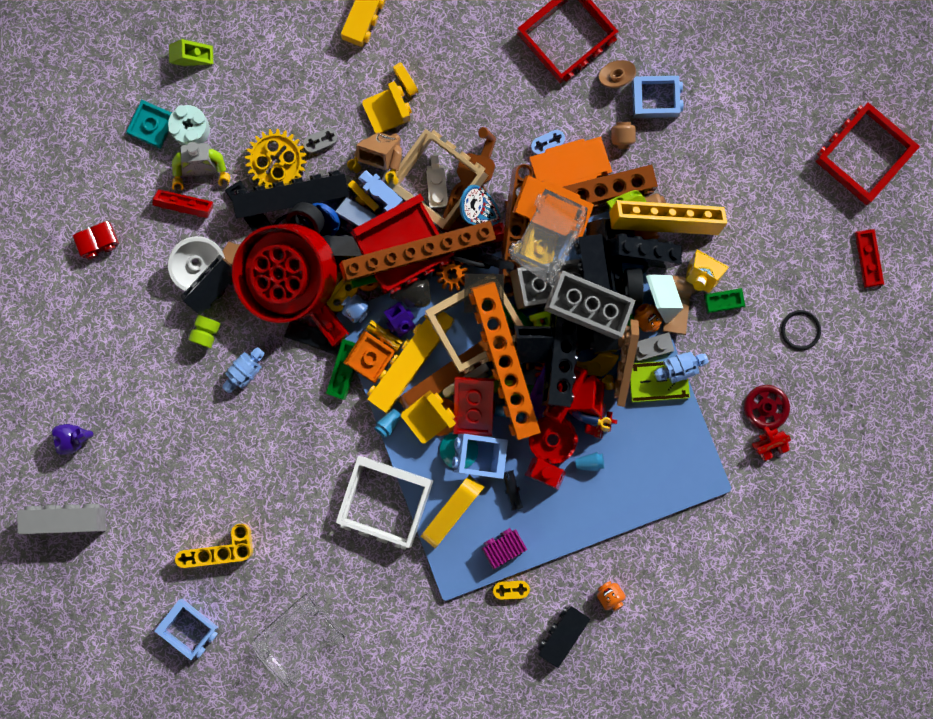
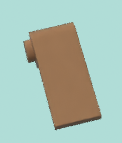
(678, 324)

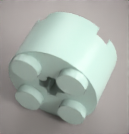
(185, 116)

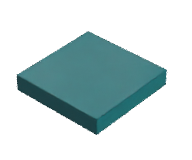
(149, 124)

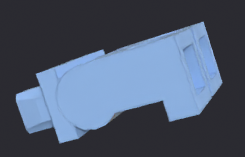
(379, 191)

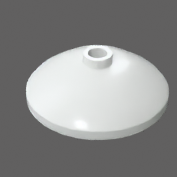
(180, 263)

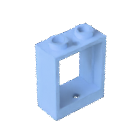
(639, 112)
(498, 457)
(172, 616)

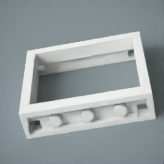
(366, 530)

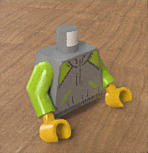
(198, 160)

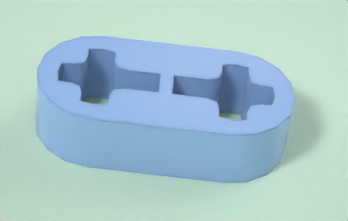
(545, 139)

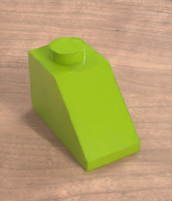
(190, 53)

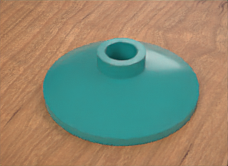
(447, 450)

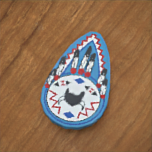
(478, 206)

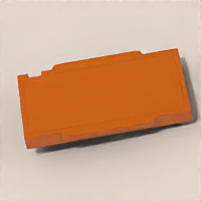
(572, 162)
(533, 187)

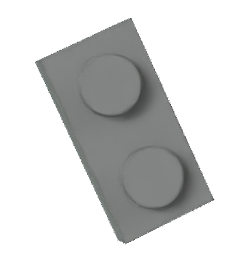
(654, 347)

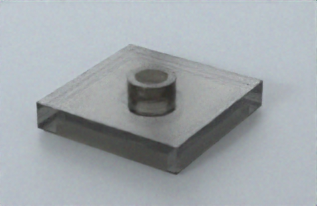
(475, 280)

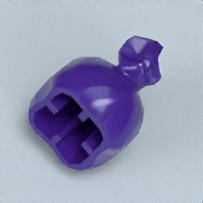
(69, 438)

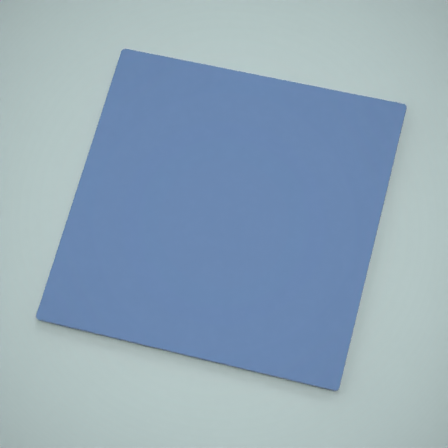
(653, 460)

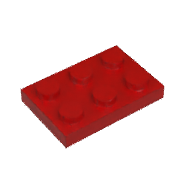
(473, 406)

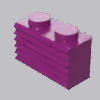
(504, 548)

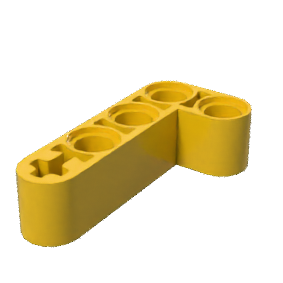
(452, 511)
(214, 557)

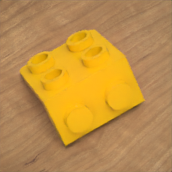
(387, 109)
(428, 416)

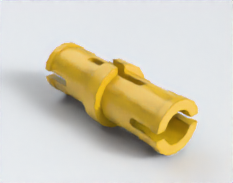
(384, 335)

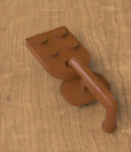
(467, 176)

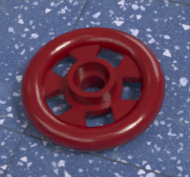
(763, 391)

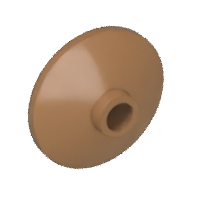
(617, 74)

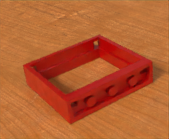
(546, 11)
(845, 179)

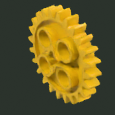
(261, 150)

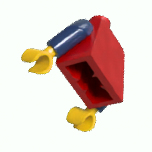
(589, 401)

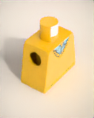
(704, 272)

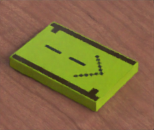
(646, 387)

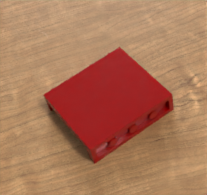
(397, 227)

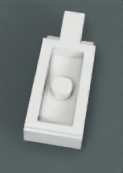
(436, 184)

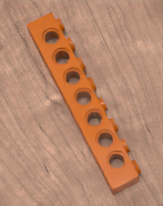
(529, 425)

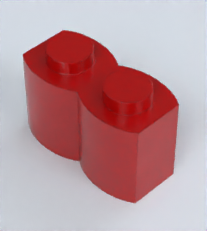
(96, 239)

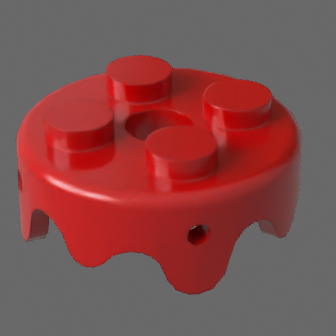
(554, 453)

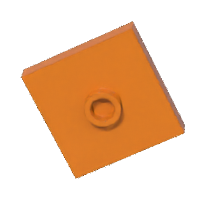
(369, 357)

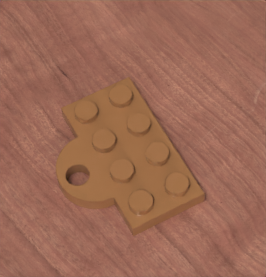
(625, 366)

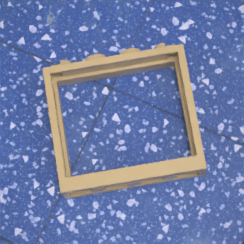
(412, 157)
(468, 366)

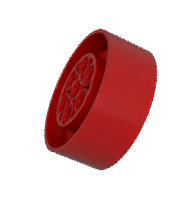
(315, 273)

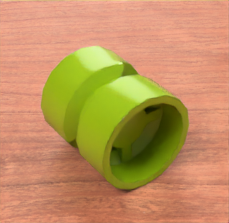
(203, 333)

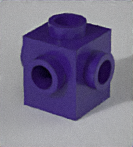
(399, 319)

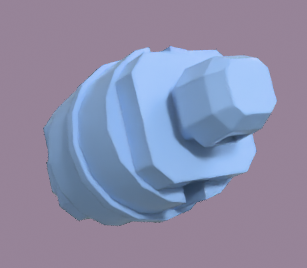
(681, 367)
(243, 370)

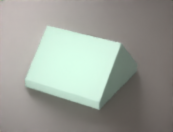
(665, 296)

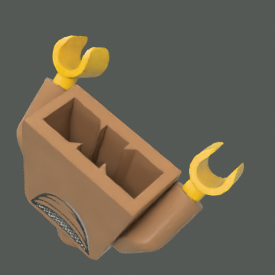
(381, 152)

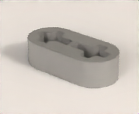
(322, 145)

